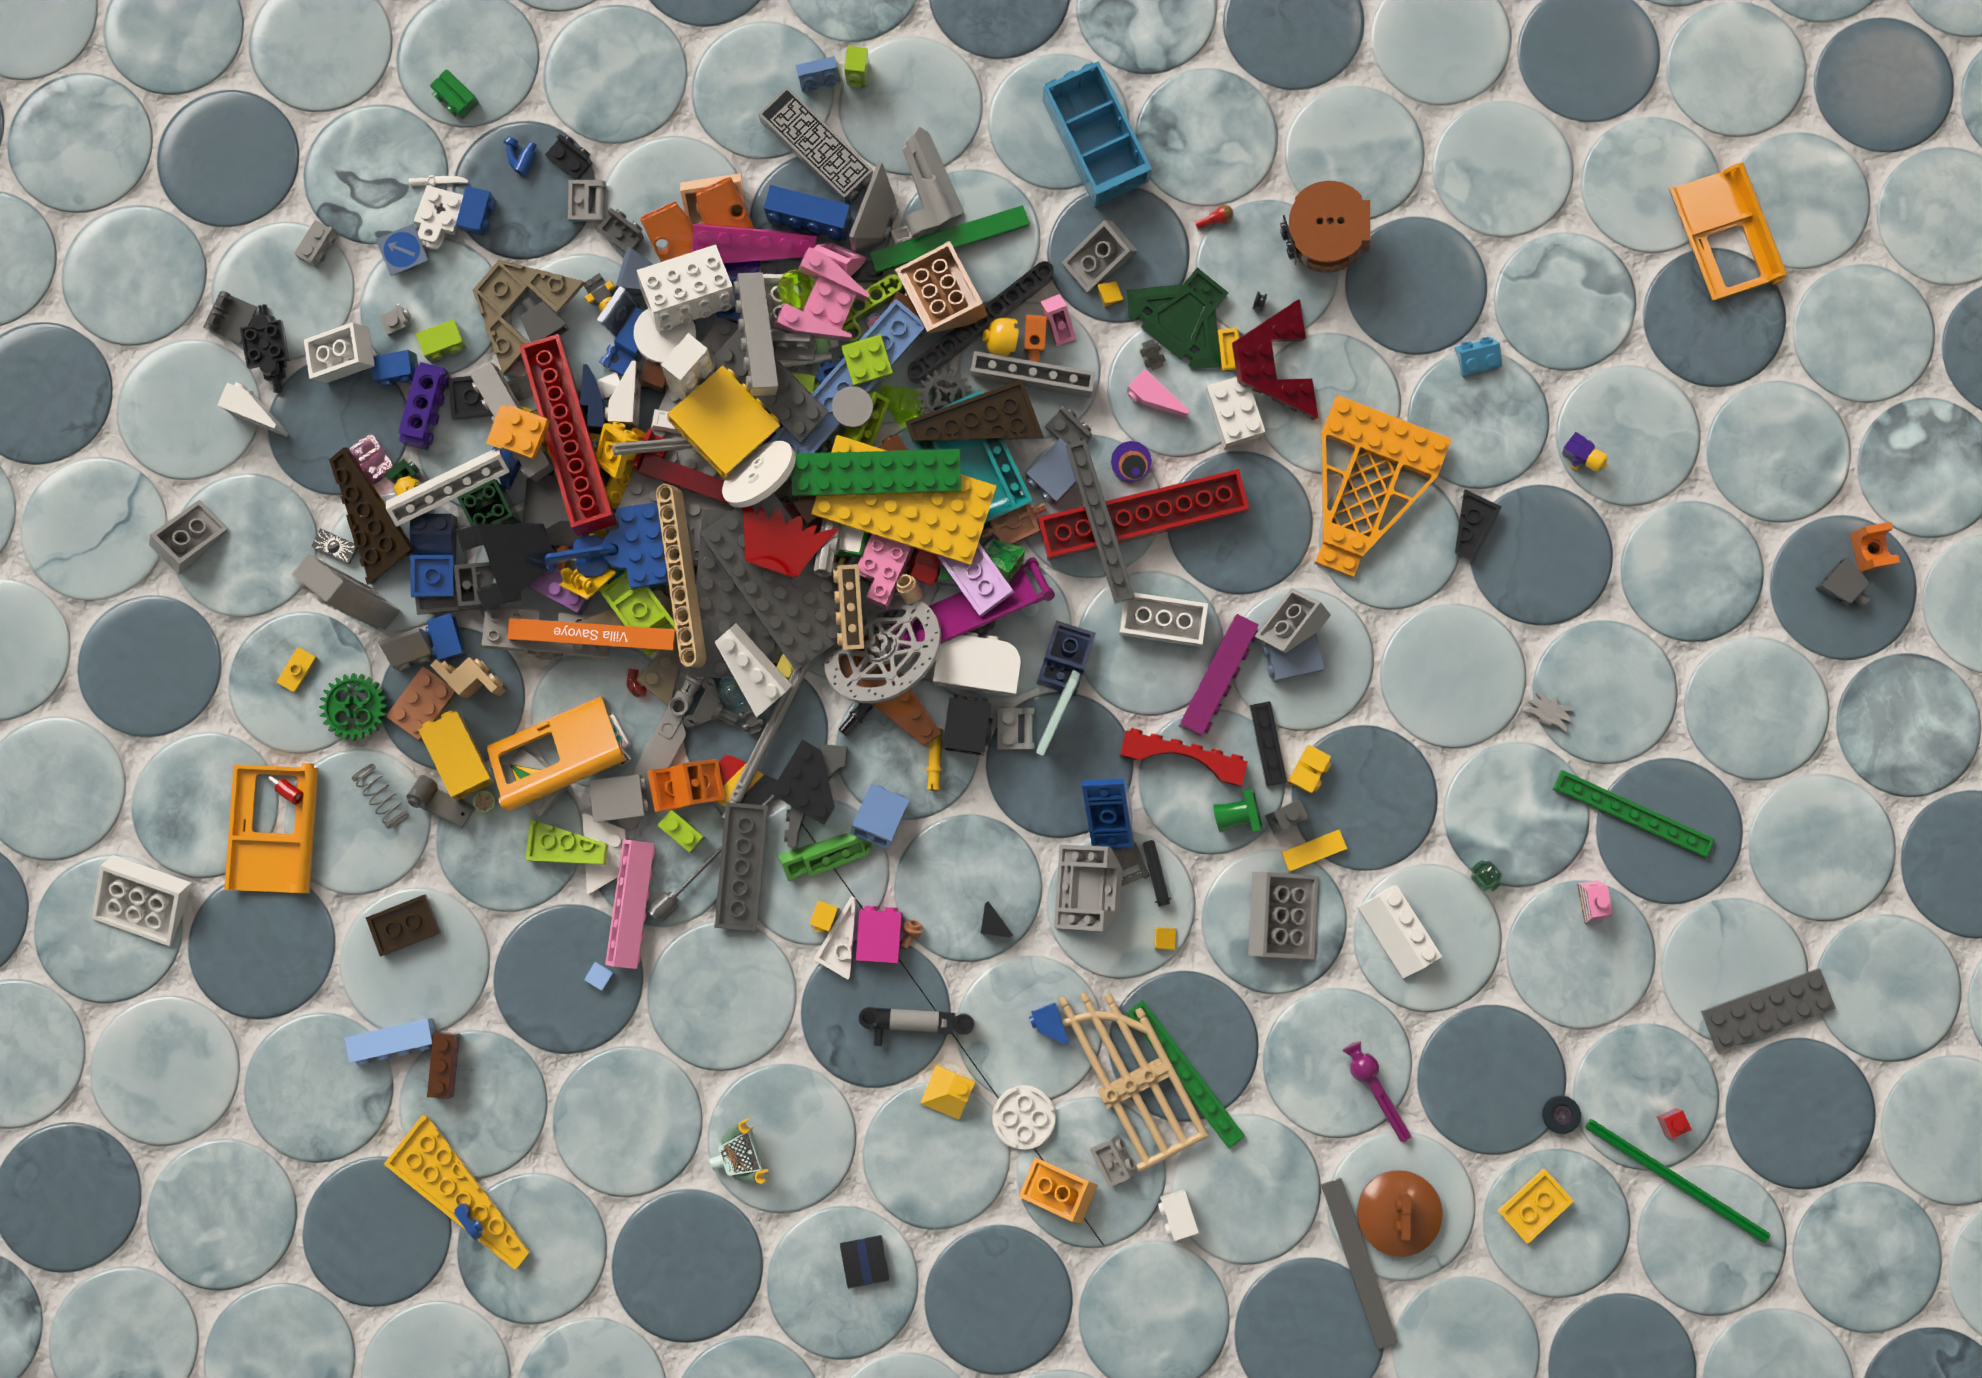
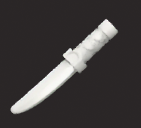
(432, 180)

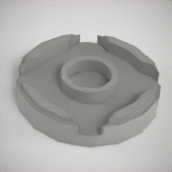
(852, 407)

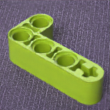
(871, 305)

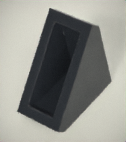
(993, 924)

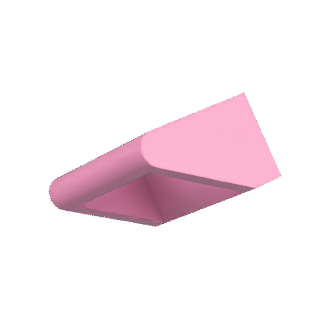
(845, 258)

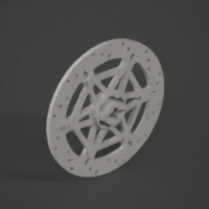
(886, 653)

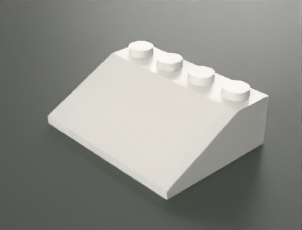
(140, 899)

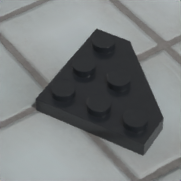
(806, 784)

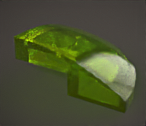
(902, 403)

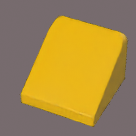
(1109, 293)
(1164, 938)

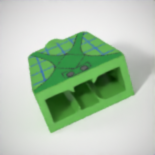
(1006, 557)

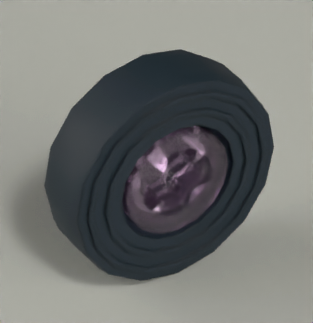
(1564, 1104)

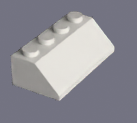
(1399, 931)

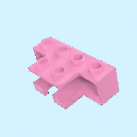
(883, 564)

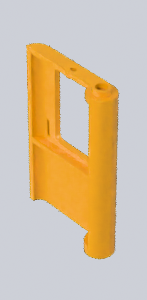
(583, 744)
(270, 859)

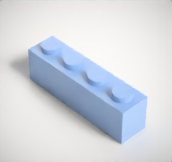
(390, 1040)

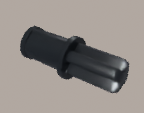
(855, 717)

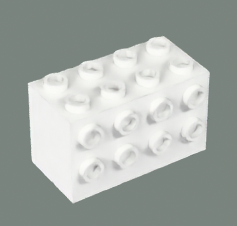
(686, 288)

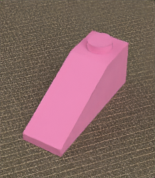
(1152, 393)

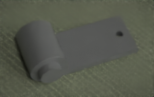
(428, 797)

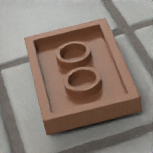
(421, 702)

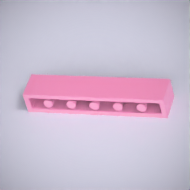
(630, 904)

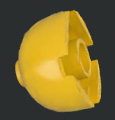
(1001, 336)

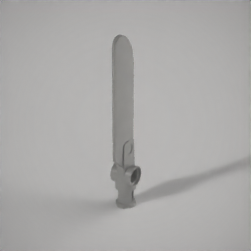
(664, 742)

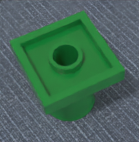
(1239, 813)

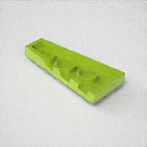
(561, 846)

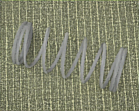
(397, 818)

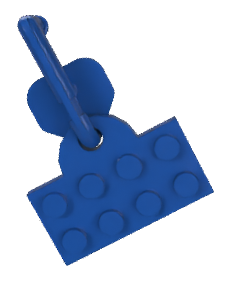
(631, 547)

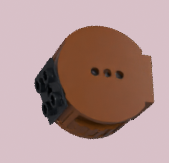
(1327, 227)

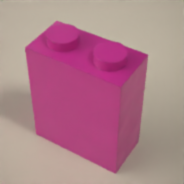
(879, 935)

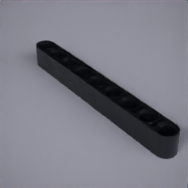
(977, 331)

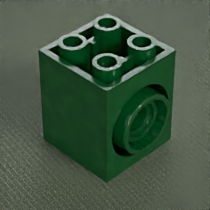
(489, 504)

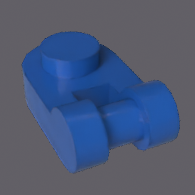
(622, 363)
(472, 1226)

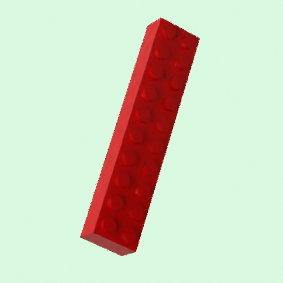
(568, 435)
(1148, 513)

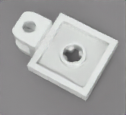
(434, 225)

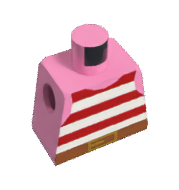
(1594, 901)

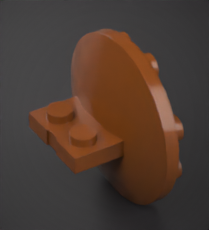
(1399, 1213)

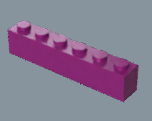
(1218, 675)

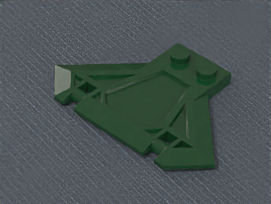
(1182, 317)

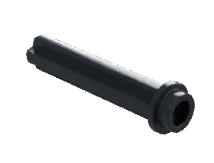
(1156, 873)

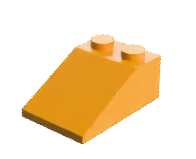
(1058, 1191)

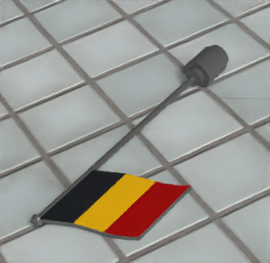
(757, 793)

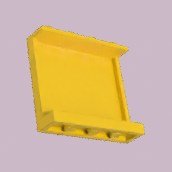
(723, 421)

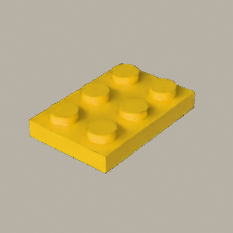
(1535, 1206)

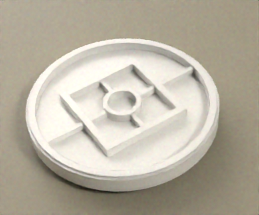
(759, 474)

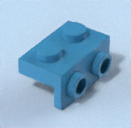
(1479, 356)

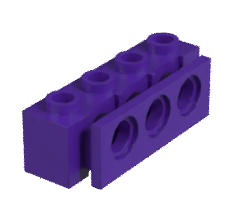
(419, 395)

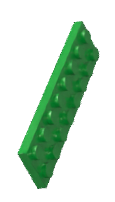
(876, 472)

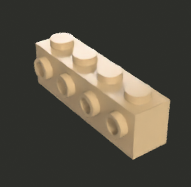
(850, 607)

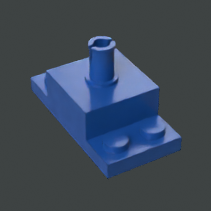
(1109, 812)

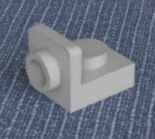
(396, 320)

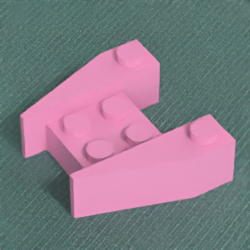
(827, 302)

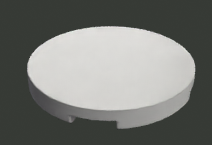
(658, 345)
(1023, 1117)

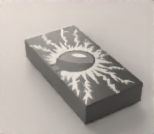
(334, 546)

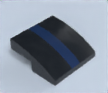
(864, 1261)

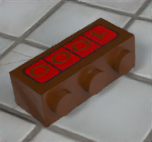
(443, 1065)

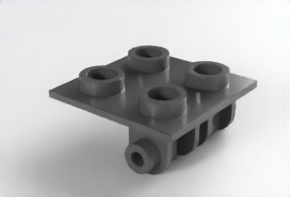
(229, 315)

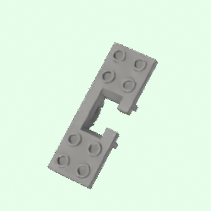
(496, 632)

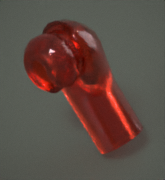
(632, 684)

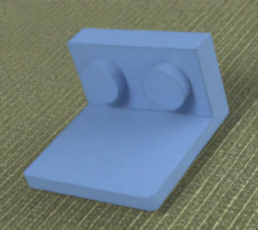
(818, 73)

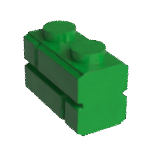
(454, 94)

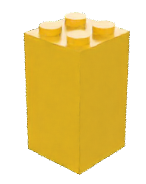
(455, 755)

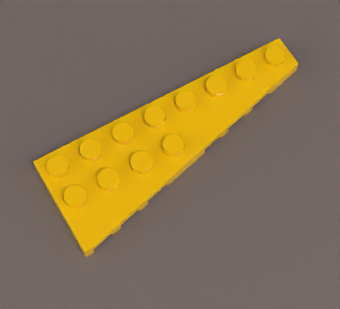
(439, 1175)

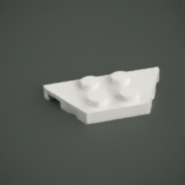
(610, 834)

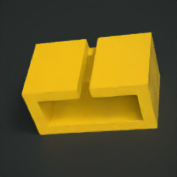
(1309, 769)

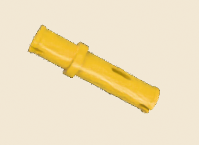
(934, 763)

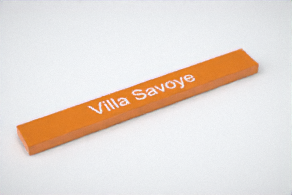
(591, 634)

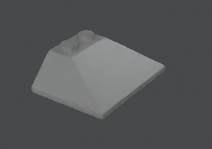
(874, 214)
(1087, 888)

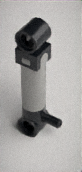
(913, 1020)

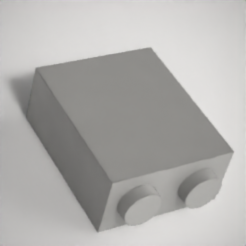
(618, 797)

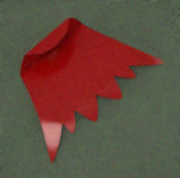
(780, 545)

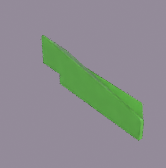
(823, 855)

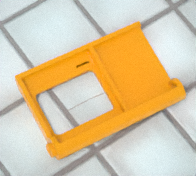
(1719, 205)

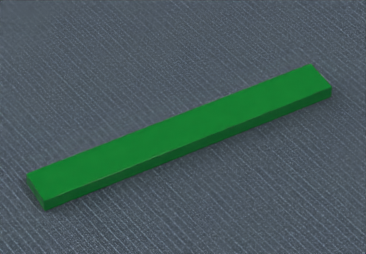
(958, 236)
(1633, 814)
(1192, 1082)

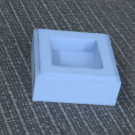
(599, 976)

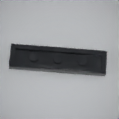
(1268, 743)

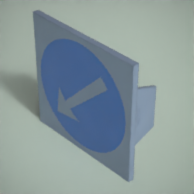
(402, 250)

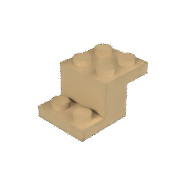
(469, 677)

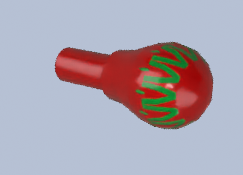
(1220, 216)

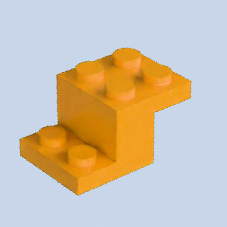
(518, 431)

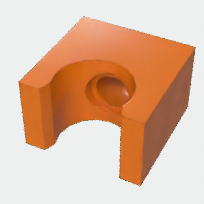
(1876, 537)

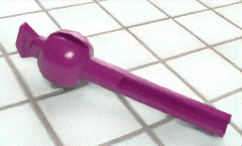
(1364, 1069)

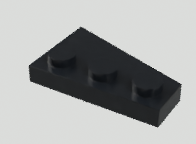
(1474, 524)

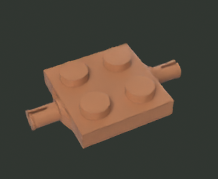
(1015, 524)

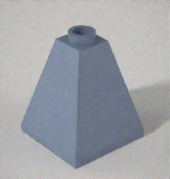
(628, 274)

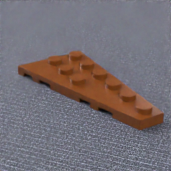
(903, 710)

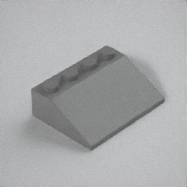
(1283, 915)

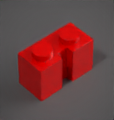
(924, 567)

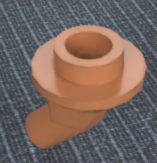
(913, 929)

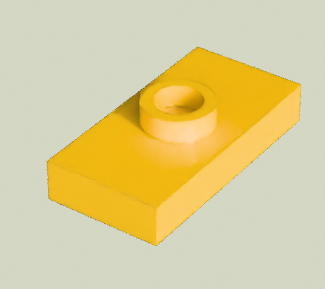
(296, 669)

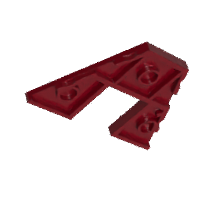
(1256, 361)

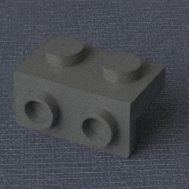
(620, 231)

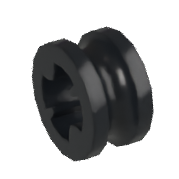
(1259, 301)

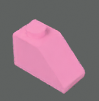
(1058, 320)

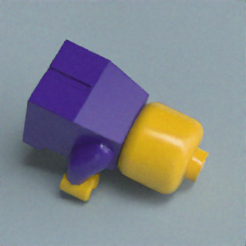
(1584, 452)

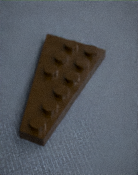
(993, 415)
(370, 524)

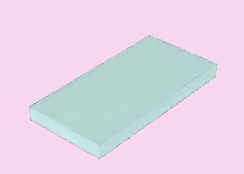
(1058, 712)

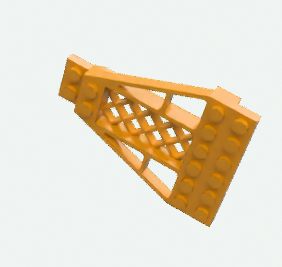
(1376, 436)

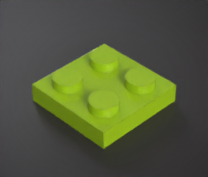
(867, 360)

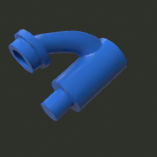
(525, 158)

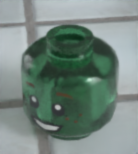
(1486, 875)

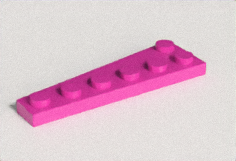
(750, 244)

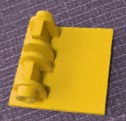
(584, 585)

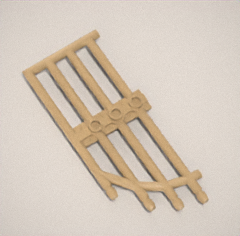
(1136, 1081)

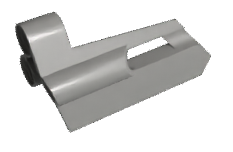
(934, 190)

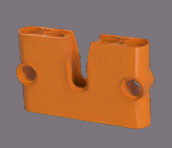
(675, 227)

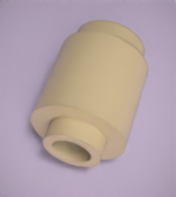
(908, 589)

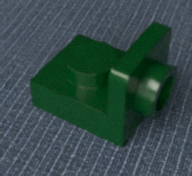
(401, 469)

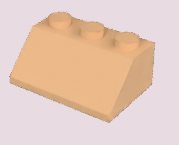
(689, 199)

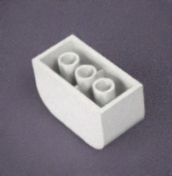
(978, 665)

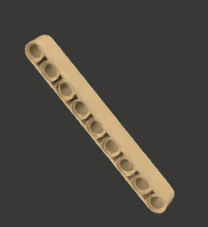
(687, 583)

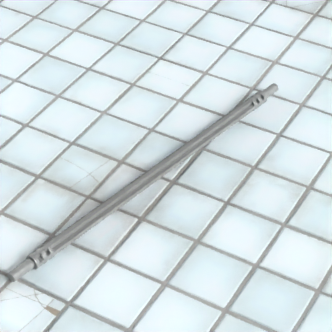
(773, 725)

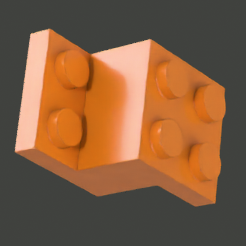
(686, 785)

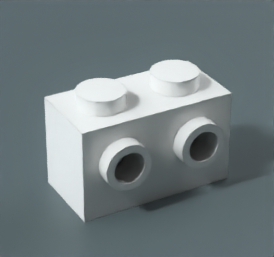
(1178, 1215)

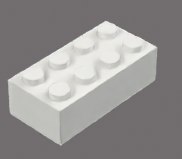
(687, 367)
(1164, 619)

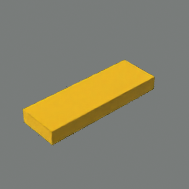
(1314, 850)

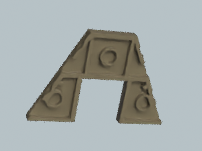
(503, 289)
(661, 673)

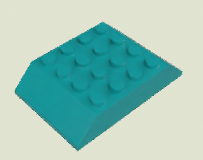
(989, 463)

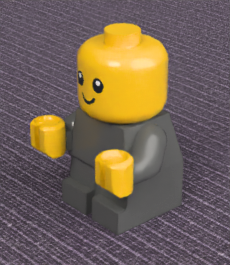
(599, 291)

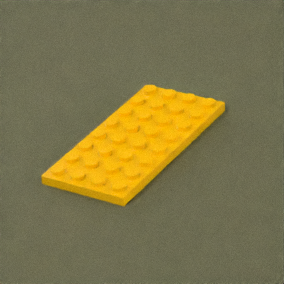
(933, 522)

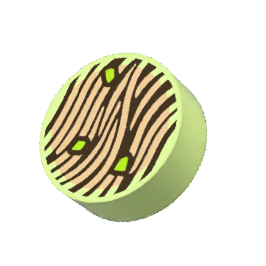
(484, 801)

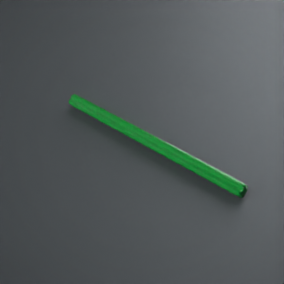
(1677, 1180)

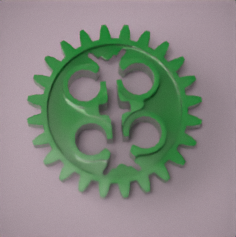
(334, 707)

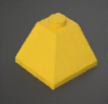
(947, 1092)

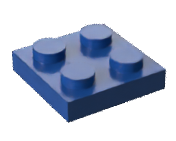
(432, 576)

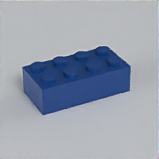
(807, 213)

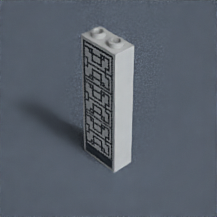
(816, 145)

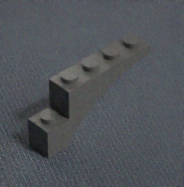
(834, 759)

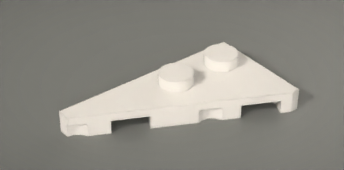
(837, 947)

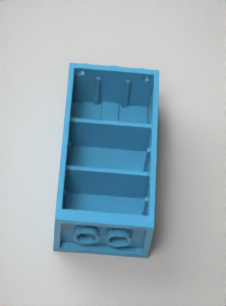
(1096, 133)

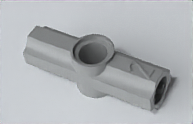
(826, 554)

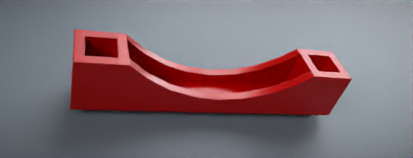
(1225, 768)

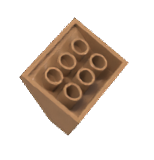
(941, 290)

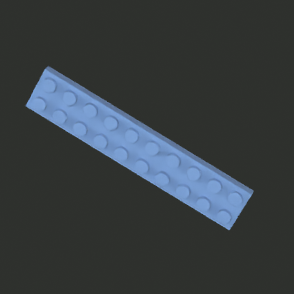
(898, 331)

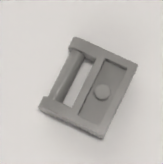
(580, 201)
(1008, 729)

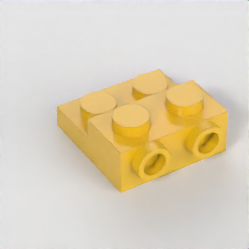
(611, 435)

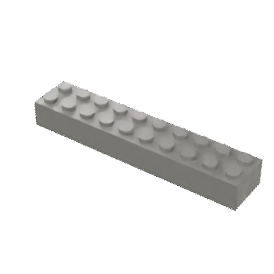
(344, 593)

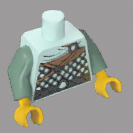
(740, 1155)

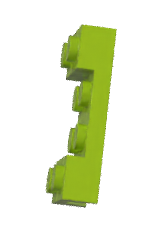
(636, 606)

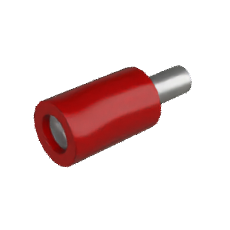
(286, 790)

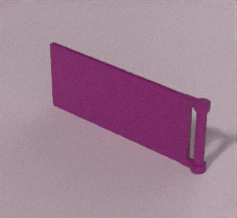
(958, 615)

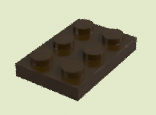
(403, 925)

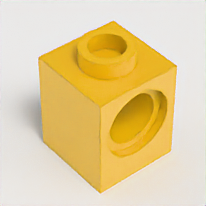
(823, 917)

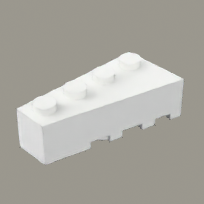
(752, 669)

